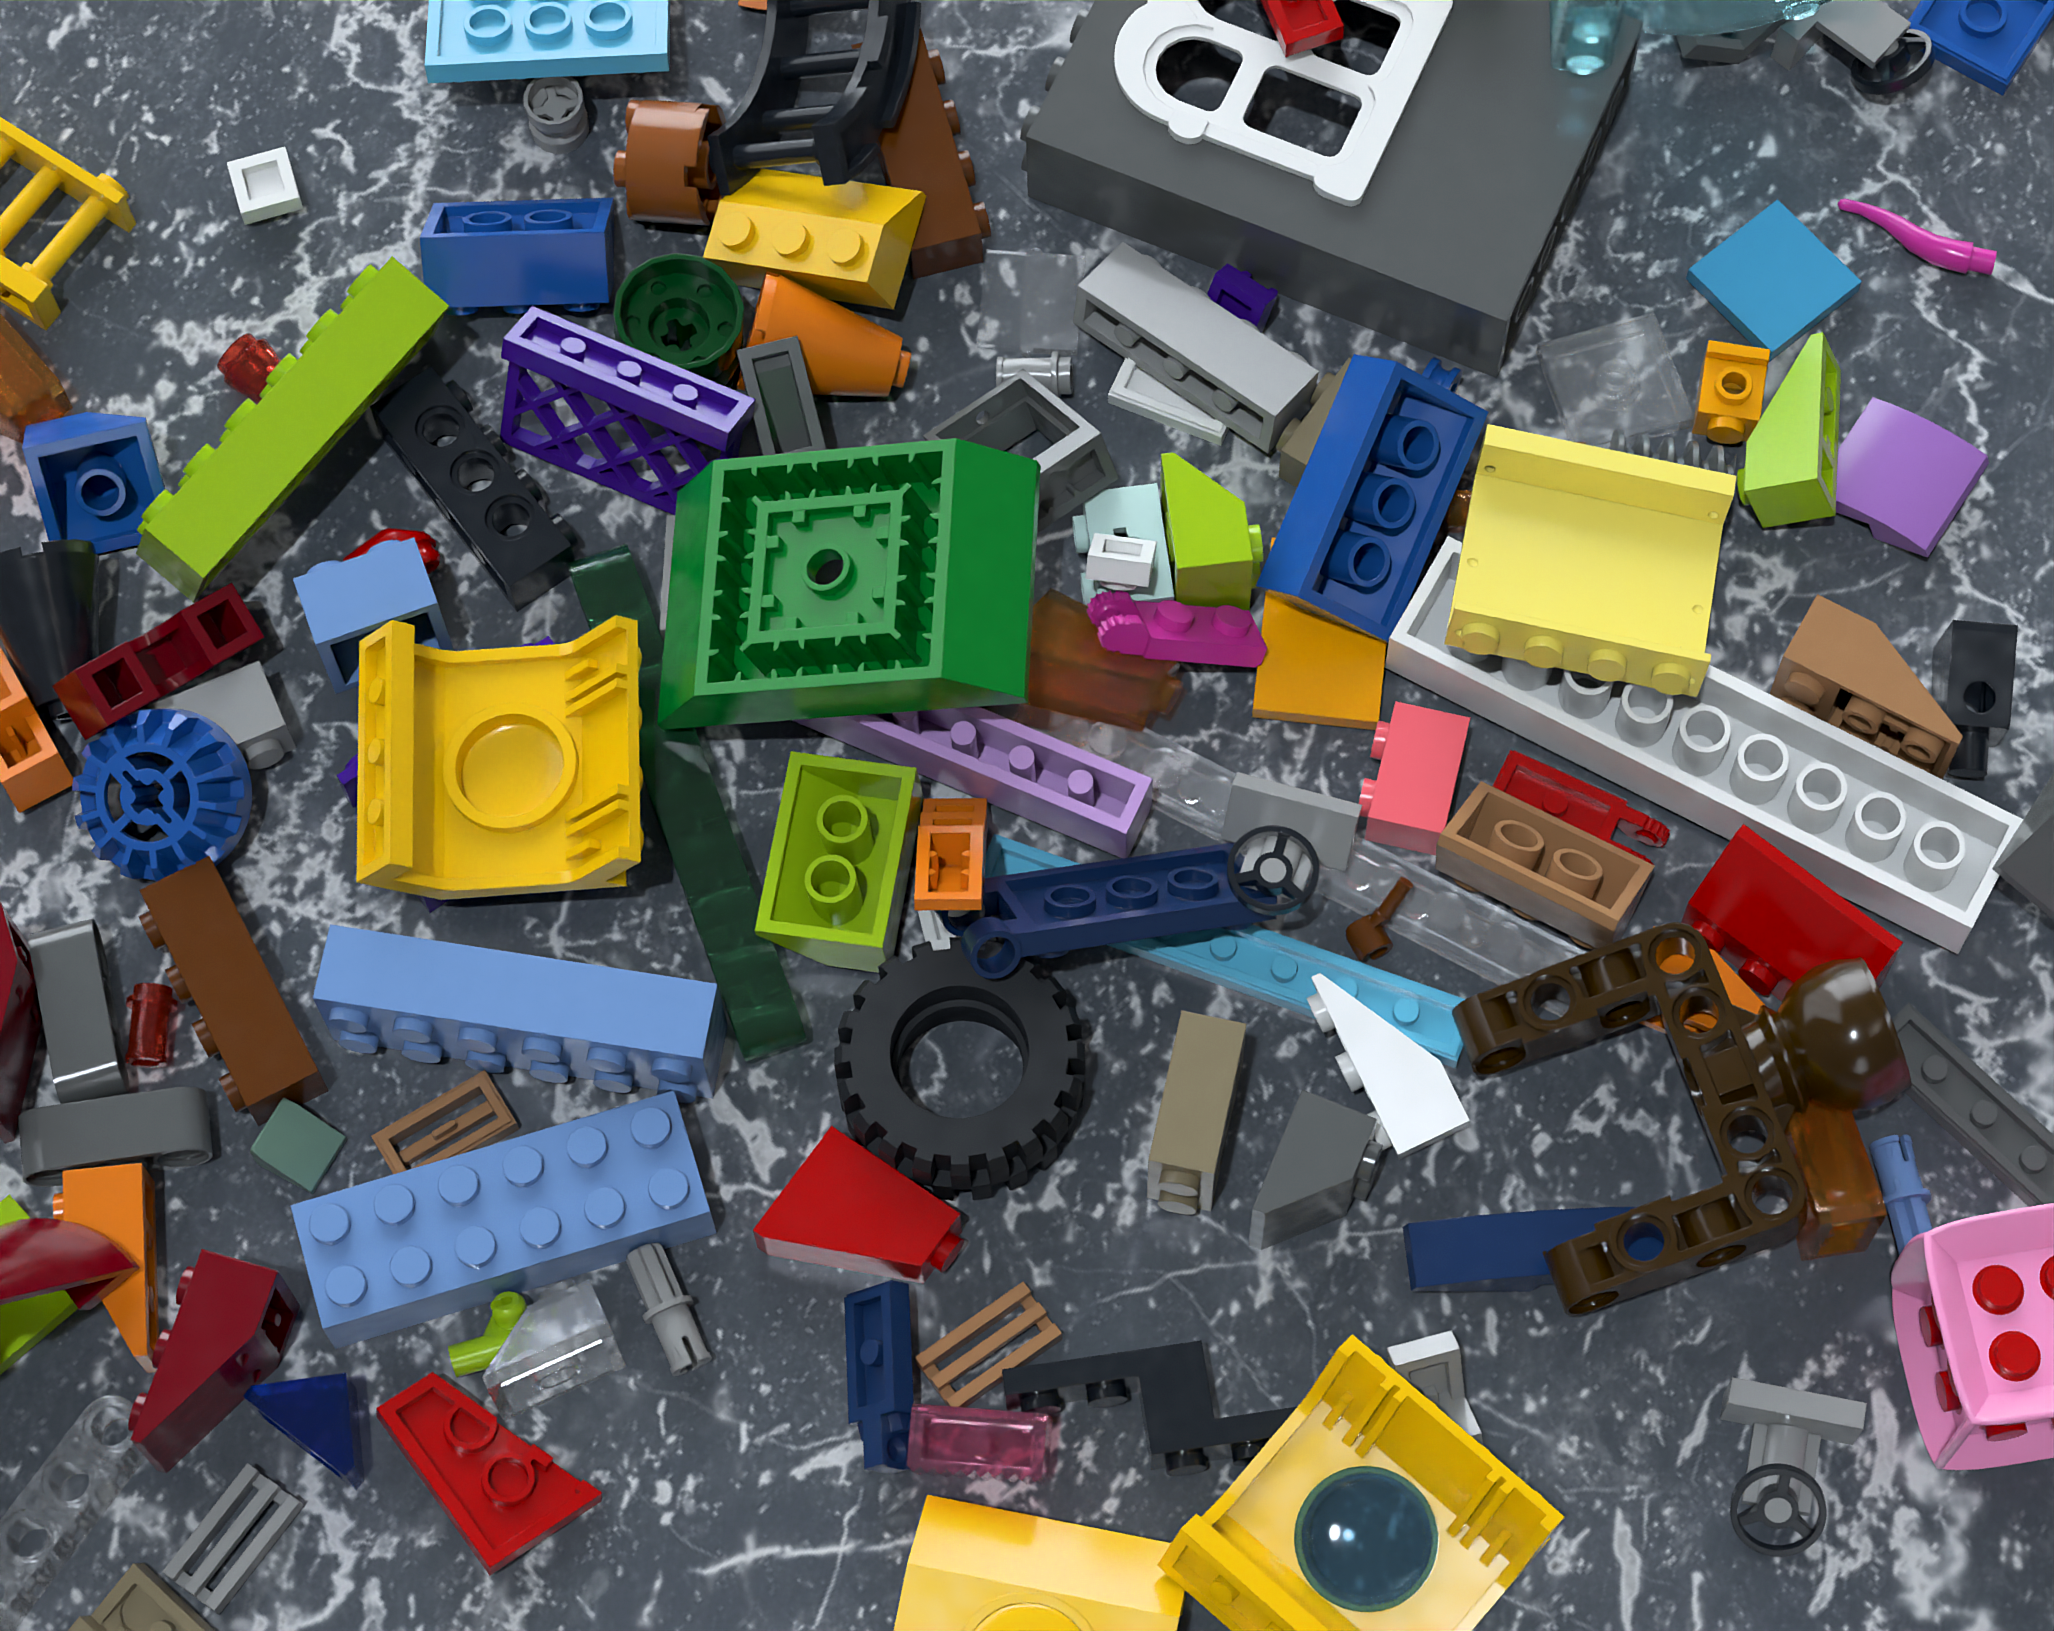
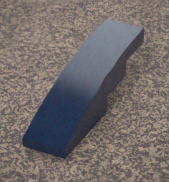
(1500, 1249)

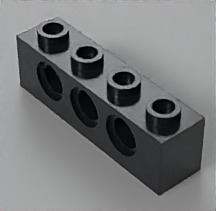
(519, 564)

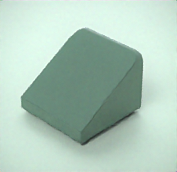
(297, 1146)

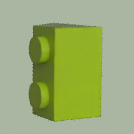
(1207, 538)

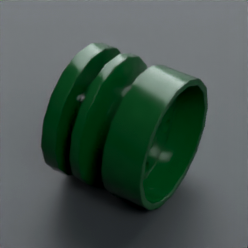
(683, 315)

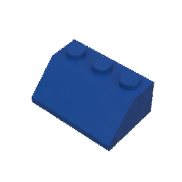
(520, 254)

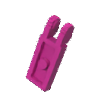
(1176, 630)

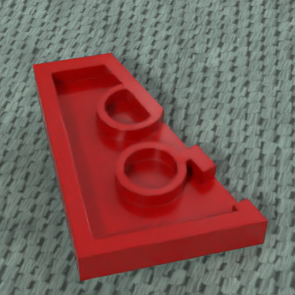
(481, 1474)

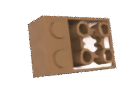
(1858, 682)

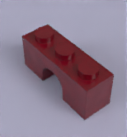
(158, 661)

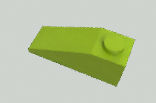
(1795, 443)

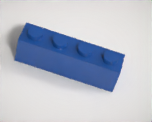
(1372, 497)

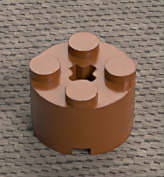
(668, 162)

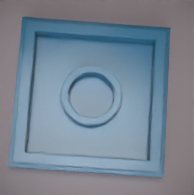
(1773, 279)

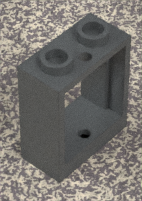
(1070, 469)

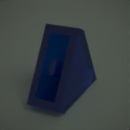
(318, 1417)

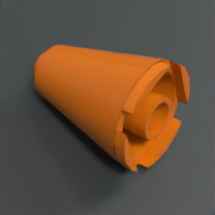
(838, 347)

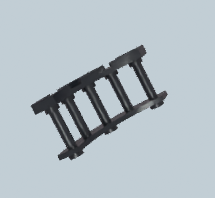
(842, 131)

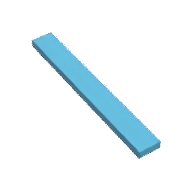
(1274, 966)

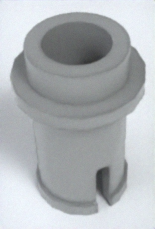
(1052, 372)

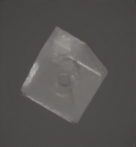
(553, 1350)

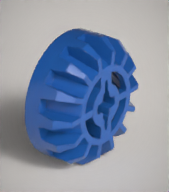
(202, 795)

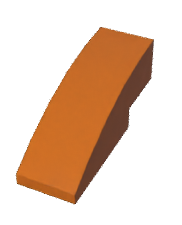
(28, 757)

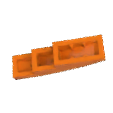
(951, 854)

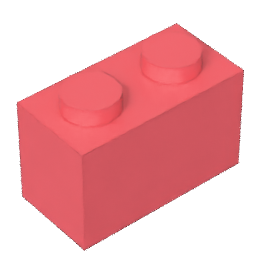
(1415, 777)

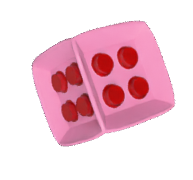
(1980, 1337)

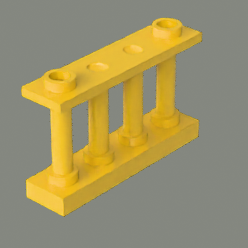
(29, 286)

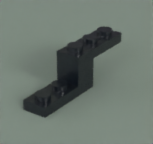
(1172, 1402)

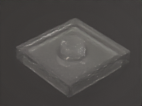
(1615, 381)

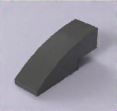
(784, 403)

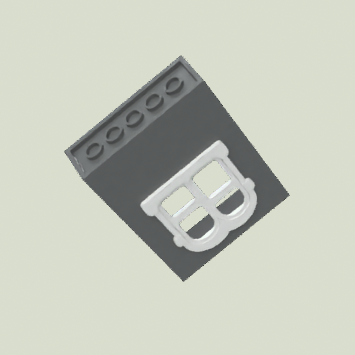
(1422, 219)

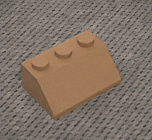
(1542, 867)

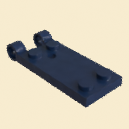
(1103, 905)

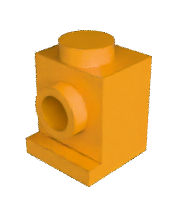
(1730, 391)

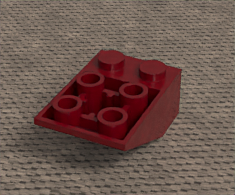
(18, 1023)
(221, 1344)

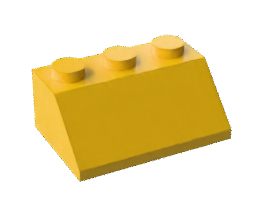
(832, 239)

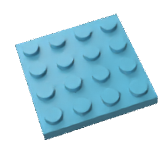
(545, 38)

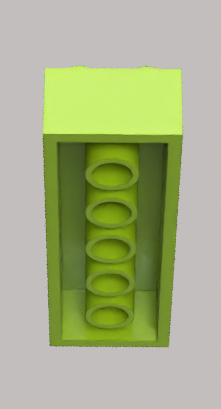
(293, 427)

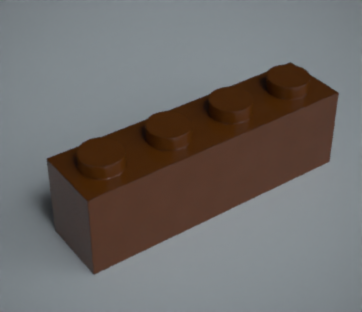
(924, 157)
(232, 991)

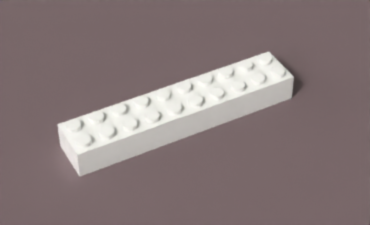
(1735, 759)

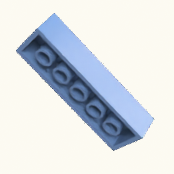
(521, 1013)
(501, 1219)

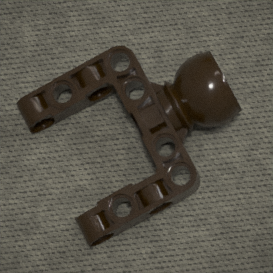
(1744, 1074)

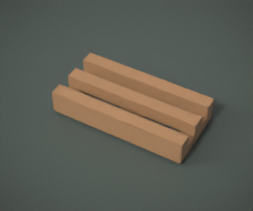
(438, 1108)
(973, 1327)

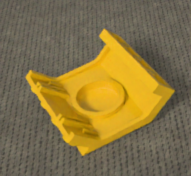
(499, 764)
(1031, 1573)

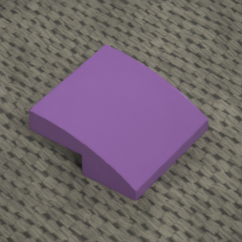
(1904, 476)

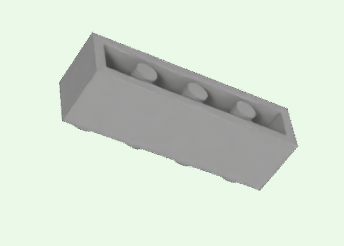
(1194, 346)

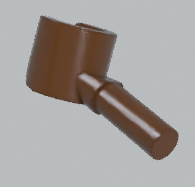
(1368, 934)

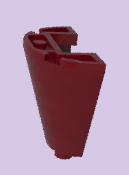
(59, 1255)

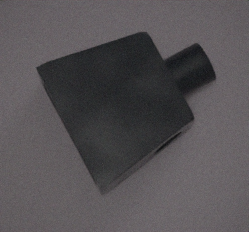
(1976, 669)

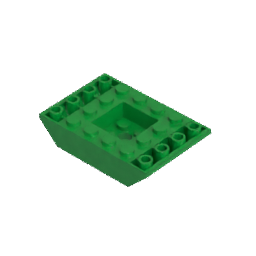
(918, 619)

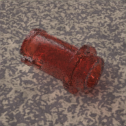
(149, 1024)

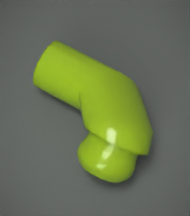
(479, 1352)

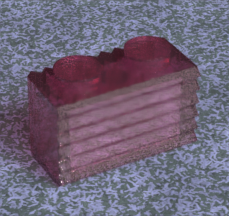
(979, 1443)

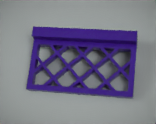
(631, 386)

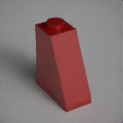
(859, 1216)

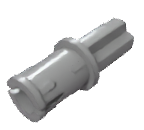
(667, 1308)

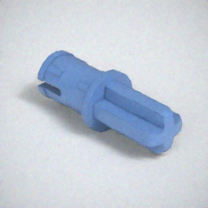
(1901, 1187)

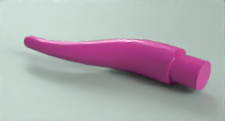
(1933, 248)

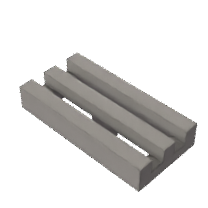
(215, 1521)

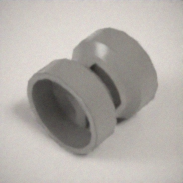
(556, 114)

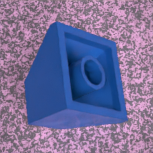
(93, 477)

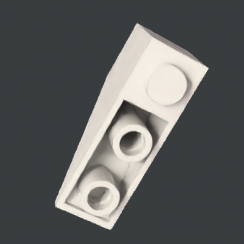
(1402, 1080)

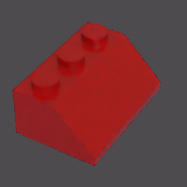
(1780, 918)

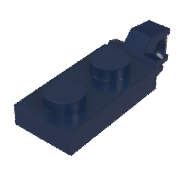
(880, 1373)

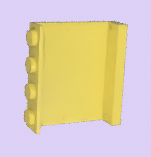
(1590, 561)

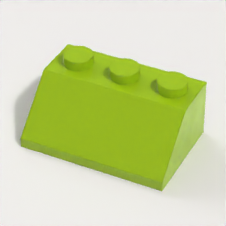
(840, 860)

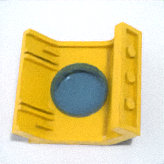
(1363, 1517)

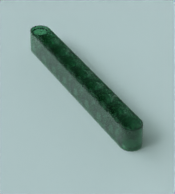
(695, 826)

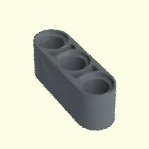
(78, 1012)
(150, 1127)

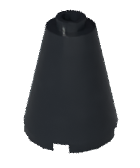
(50, 616)

